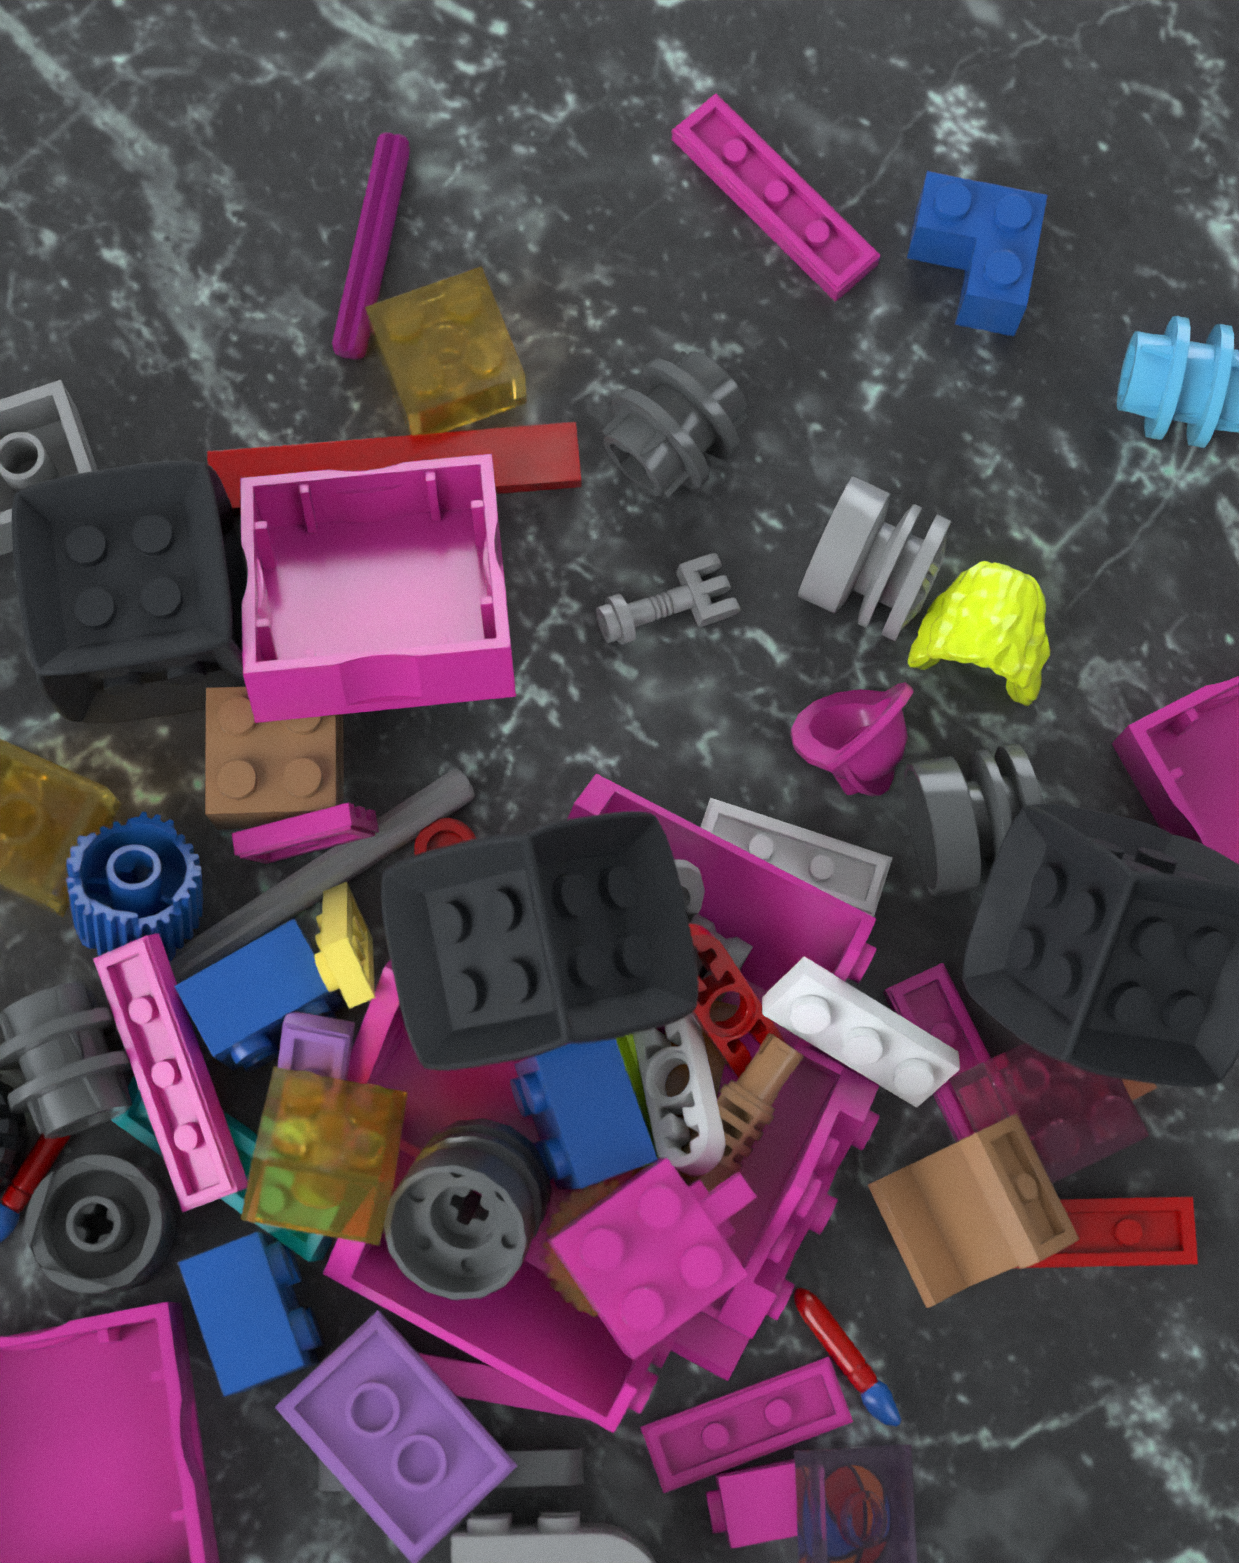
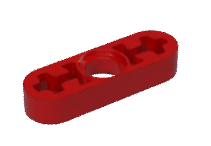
(747, 1018)

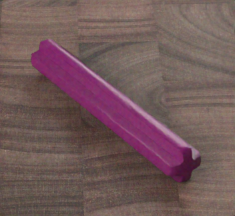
(371, 245)

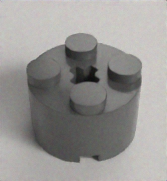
(73, 1253)

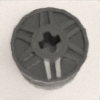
(965, 821)
(450, 1235)

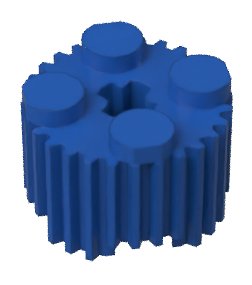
(134, 885)

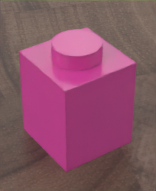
(754, 1503)

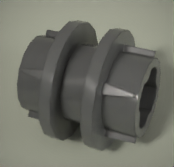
(687, 412)
(64, 1060)

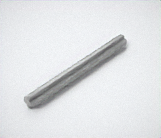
(326, 871)

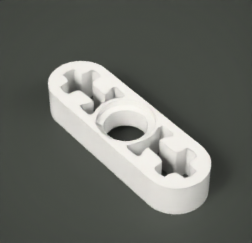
(695, 1102)

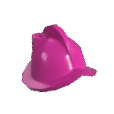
(855, 737)

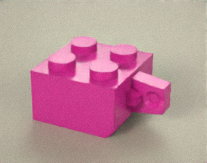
(654, 1252)

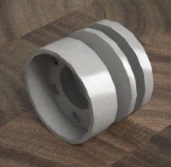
(874, 558)

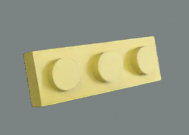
(345, 947)

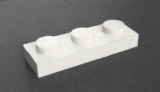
(860, 1032)

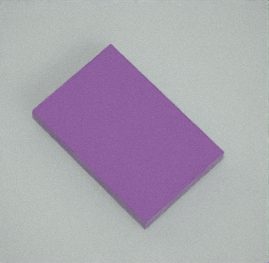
(396, 1437)

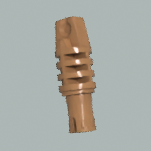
(747, 1107)

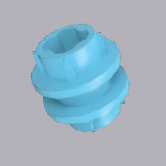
(1182, 381)

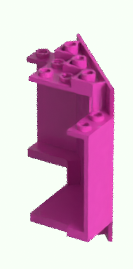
(816, 1119)

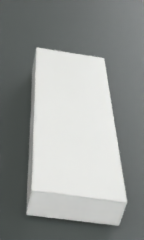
(824, 862)

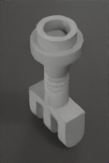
(619, 619)

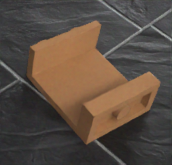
(973, 1211)

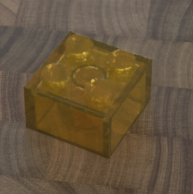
(447, 353)
(40, 822)
(325, 1156)

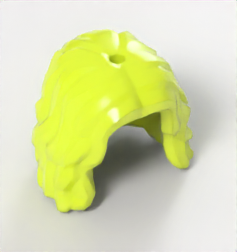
(988, 620)

